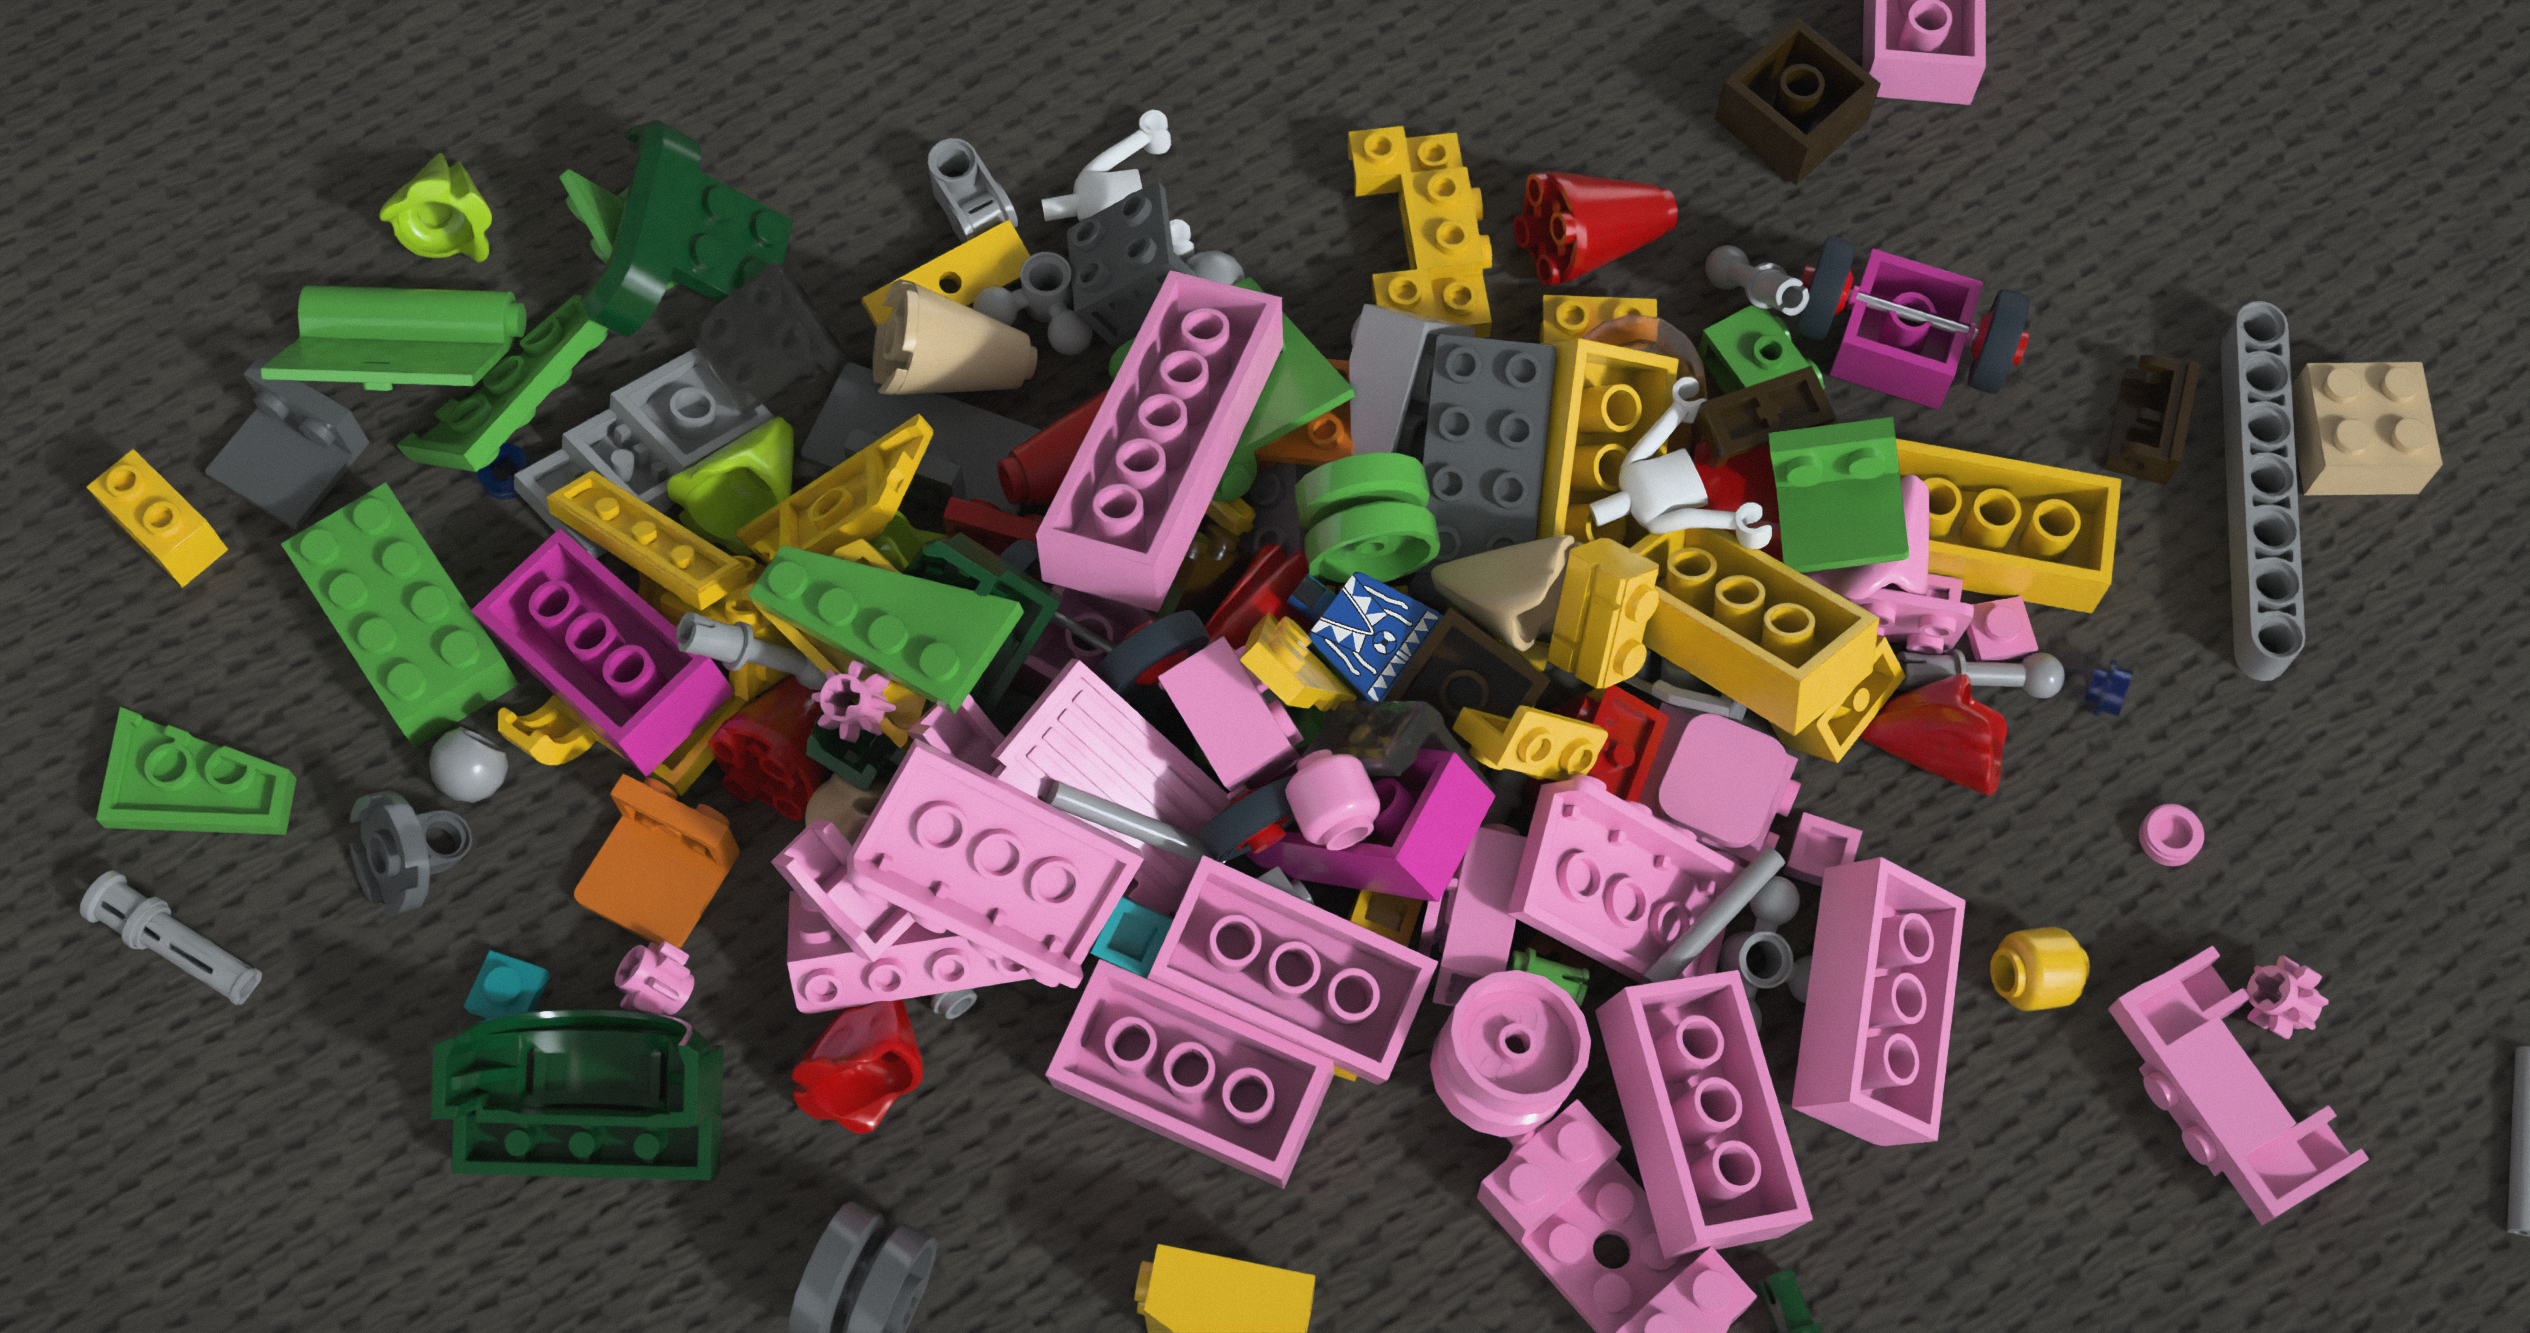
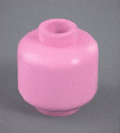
(1332, 799)

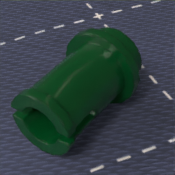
(1786, 1304)

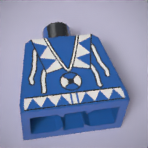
(1364, 631)

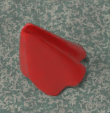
(1260, 590)
(1943, 733)
(859, 1066)

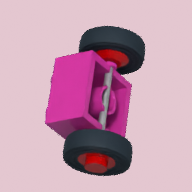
(1910, 324)

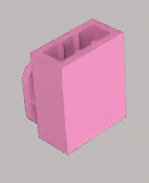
(1720, 782)
(1473, 913)

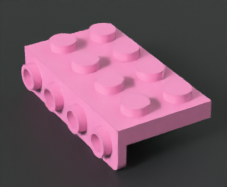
(991, 865)
(1616, 879)
(919, 963)

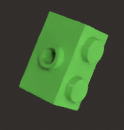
(1750, 350)

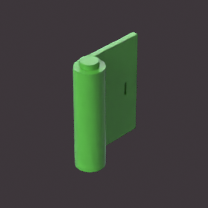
(398, 336)
(1295, 393)

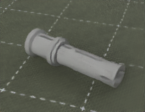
(149, 924)

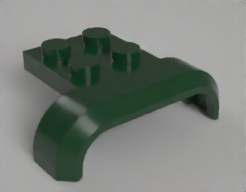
(680, 229)

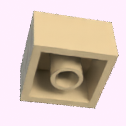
(2364, 428)

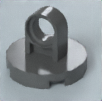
(393, 850)

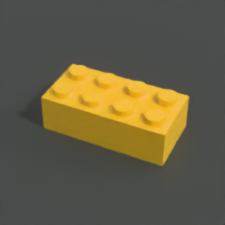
(1597, 414)
(2017, 525)
(1755, 626)

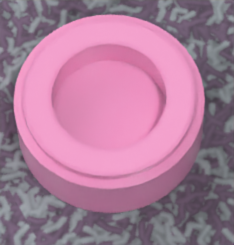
(2171, 835)

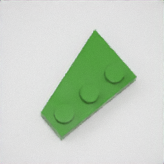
(181, 783)

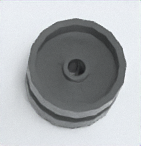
(861, 1278)

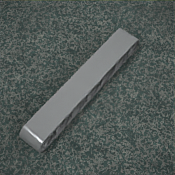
(2258, 513)

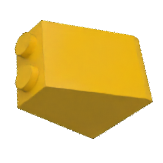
(1221, 1295)

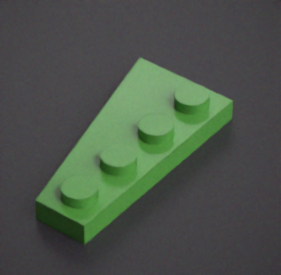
(512, 389)
(898, 624)

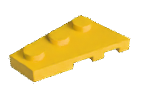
(1284, 664)

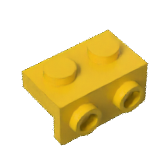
(1532, 742)

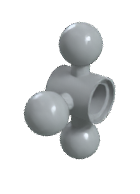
(1066, 330)
(1773, 906)

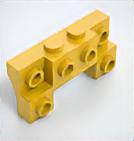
(1437, 221)

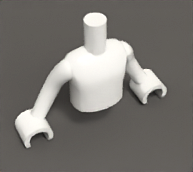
(1099, 189)
(1668, 489)

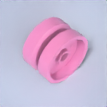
(1510, 1053)

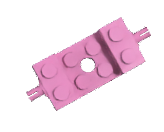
(1567, 1192)

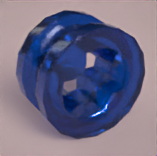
(503, 489)

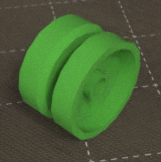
(1366, 518)

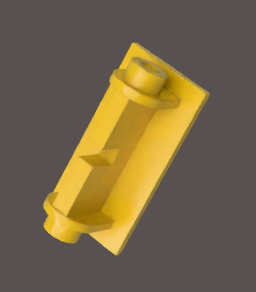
(1577, 315)

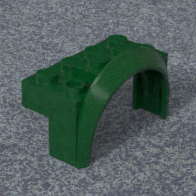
(971, 567)
(581, 1060)

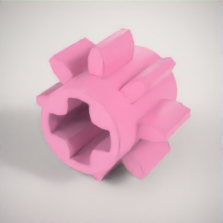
(854, 685)
(654, 979)
(2285, 997)

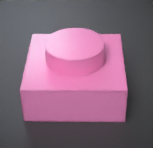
(2001, 631)
(1818, 846)

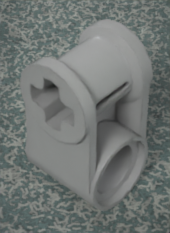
(970, 200)

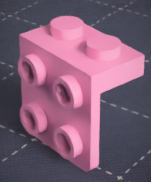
(1922, 622)

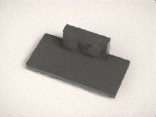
(1486, 443)
(960, 453)

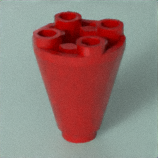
(1587, 221)
(1041, 462)
(767, 747)

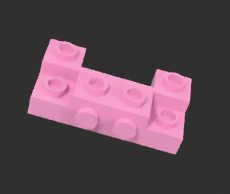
(817, 856)
(2219, 1095)

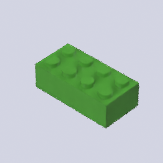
(400, 615)

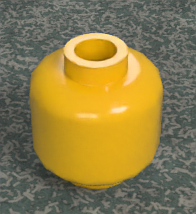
(2039, 969)

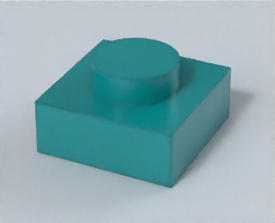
(1132, 936)
(506, 987)

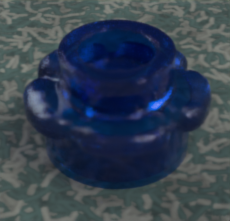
(2109, 688)

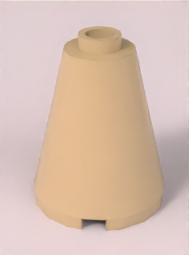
(946, 347)

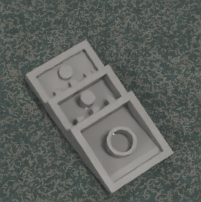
(643, 439)

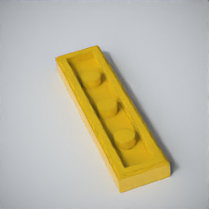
(647, 540)

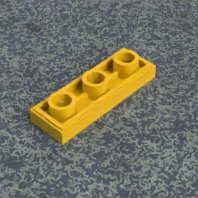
(980, 263)

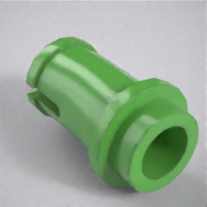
(1564, 976)

